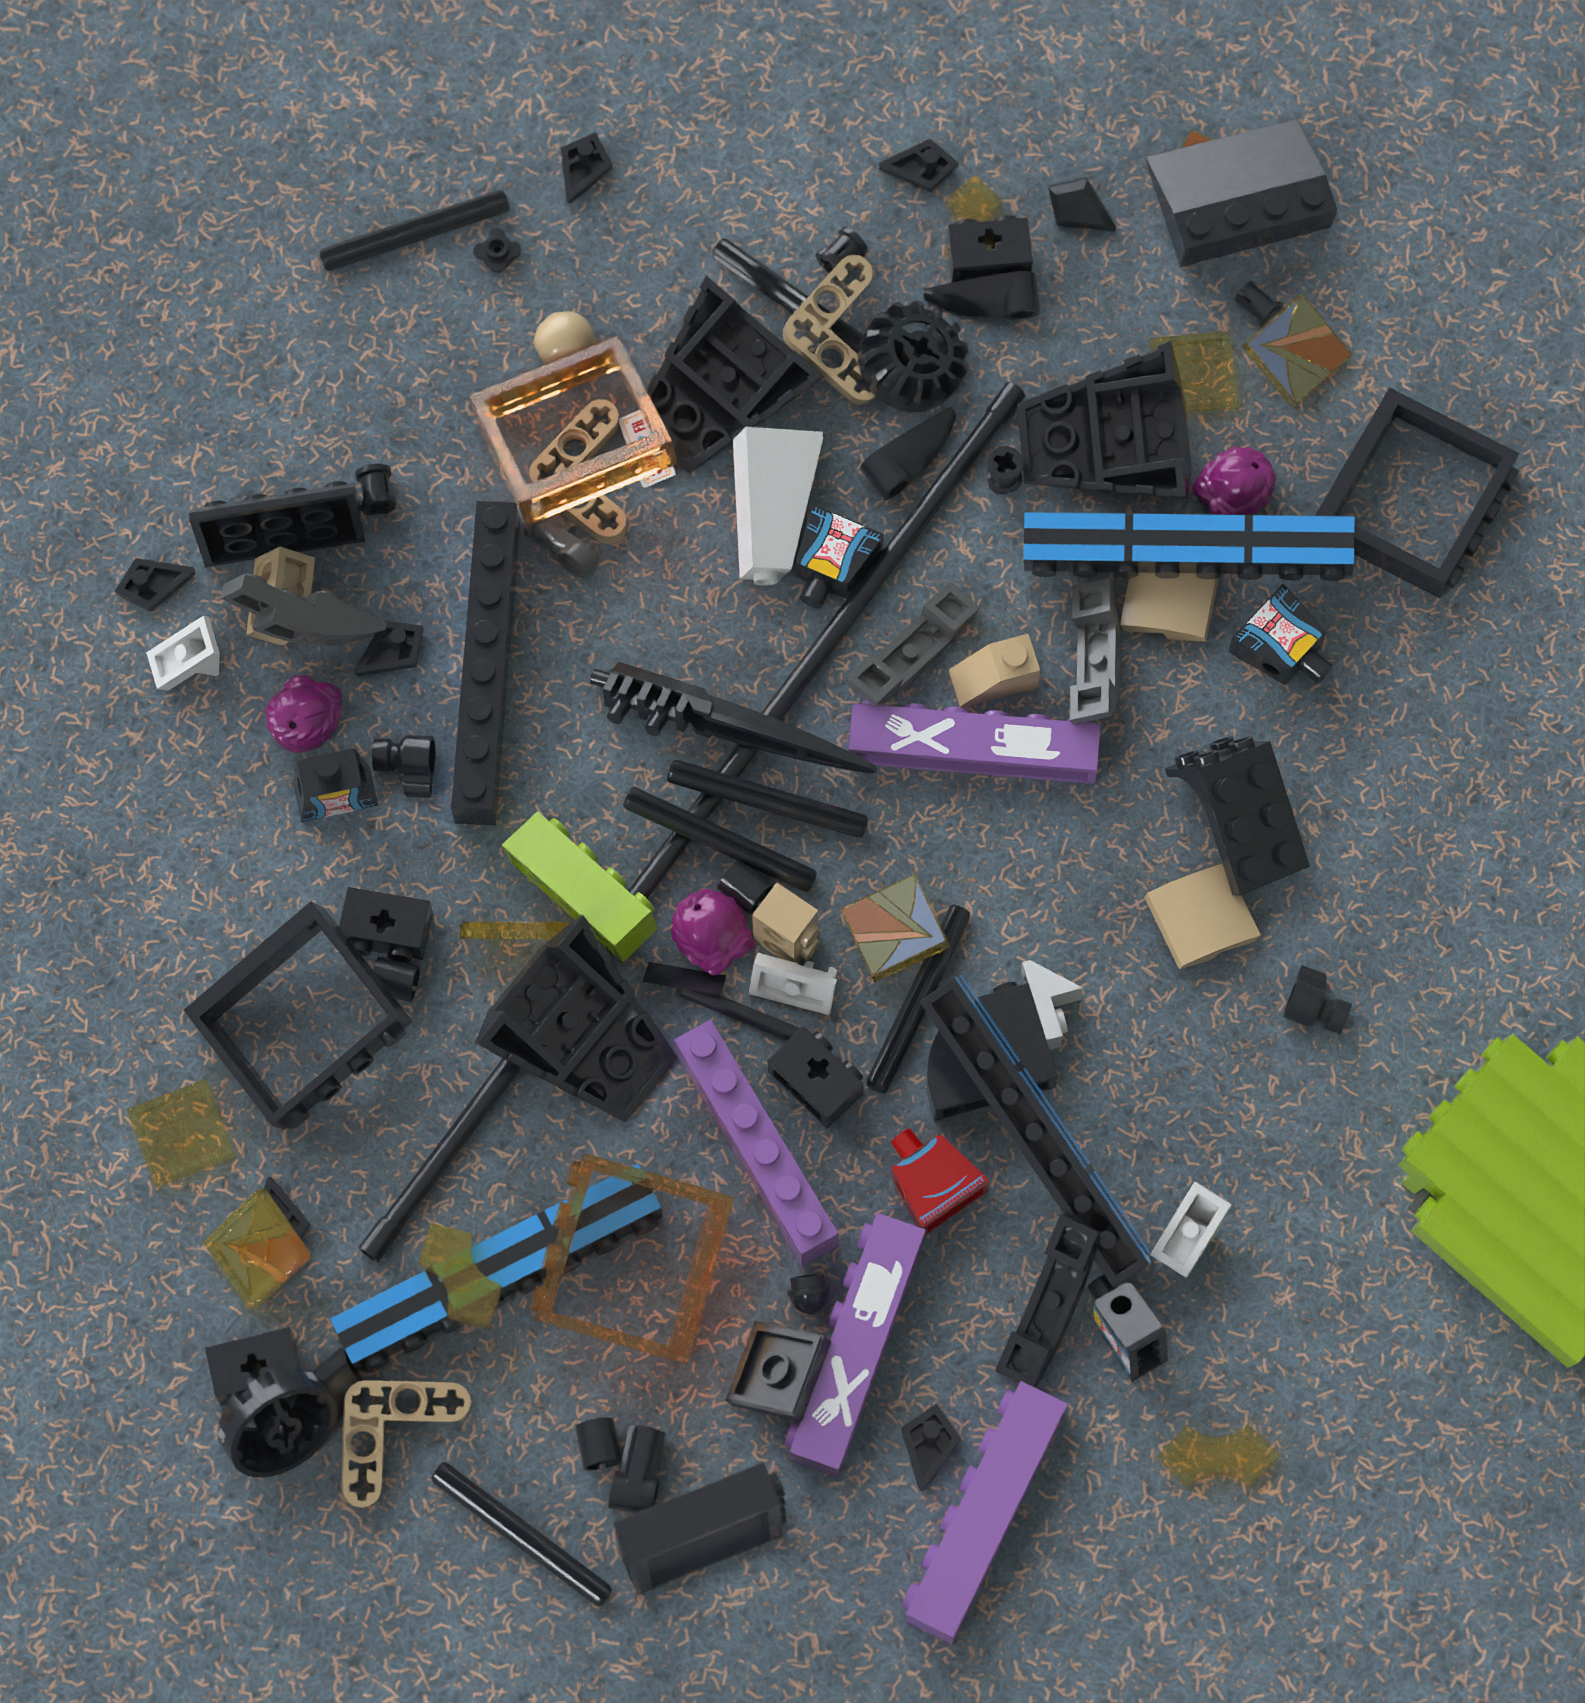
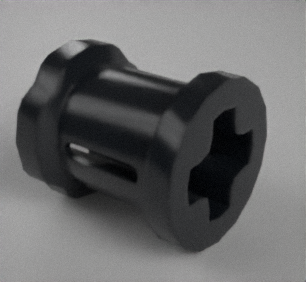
(848, 241)
(997, 461)
(375, 489)

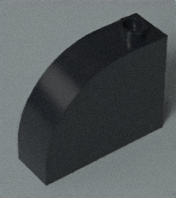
(1016, 1016)

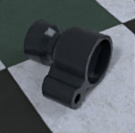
(413, 758)
(1310, 1004)

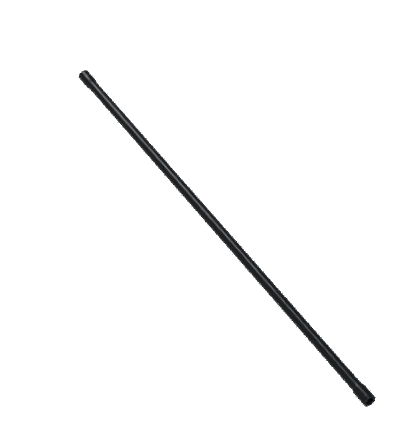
(996, 415)

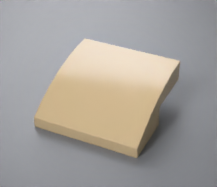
(1173, 606)
(1201, 916)

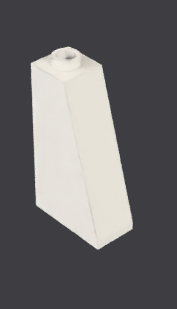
(772, 494)

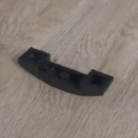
(1051, 1303)

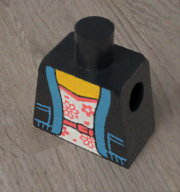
(834, 555)
(1282, 640)
(333, 785)
(1128, 1327)

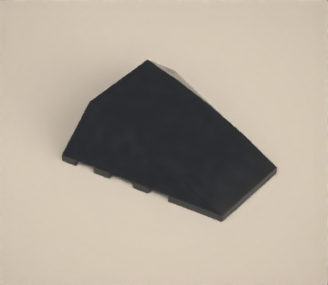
(722, 377)
(1112, 430)
(579, 1025)

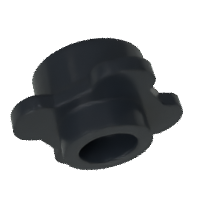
(497, 261)

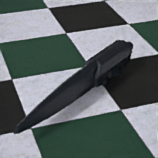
(709, 716)

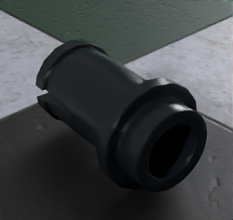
(1258, 303)

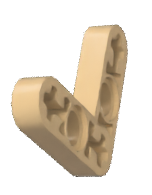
(820, 325)
(602, 434)
(373, 1423)

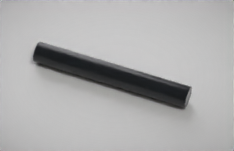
(742, 1013)

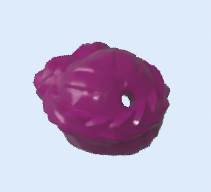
(1236, 482)
(311, 706)
(711, 930)

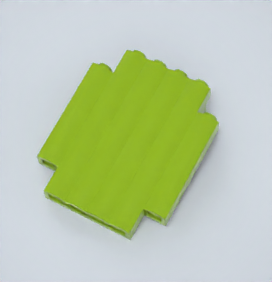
(1512, 1187)

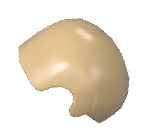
(562, 336)

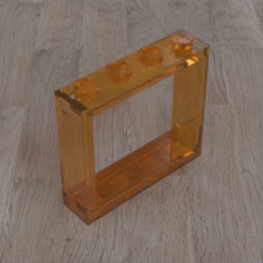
(594, 475)
(699, 1275)

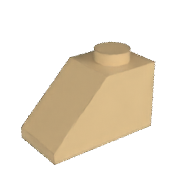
(996, 672)

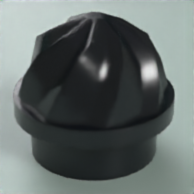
(809, 1292)

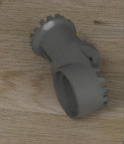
(570, 550)

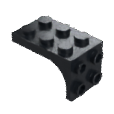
(1245, 810)

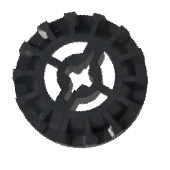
(899, 376)
(283, 1431)

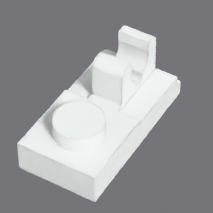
(793, 983)

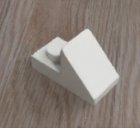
(185, 654)
(1048, 992)
(1191, 1229)

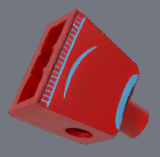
(934, 1179)

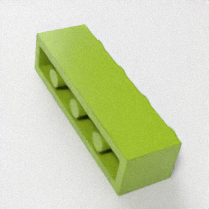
(580, 885)

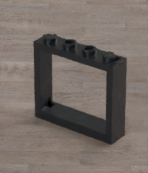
(1452, 432)
(253, 970)
(701, 1527)

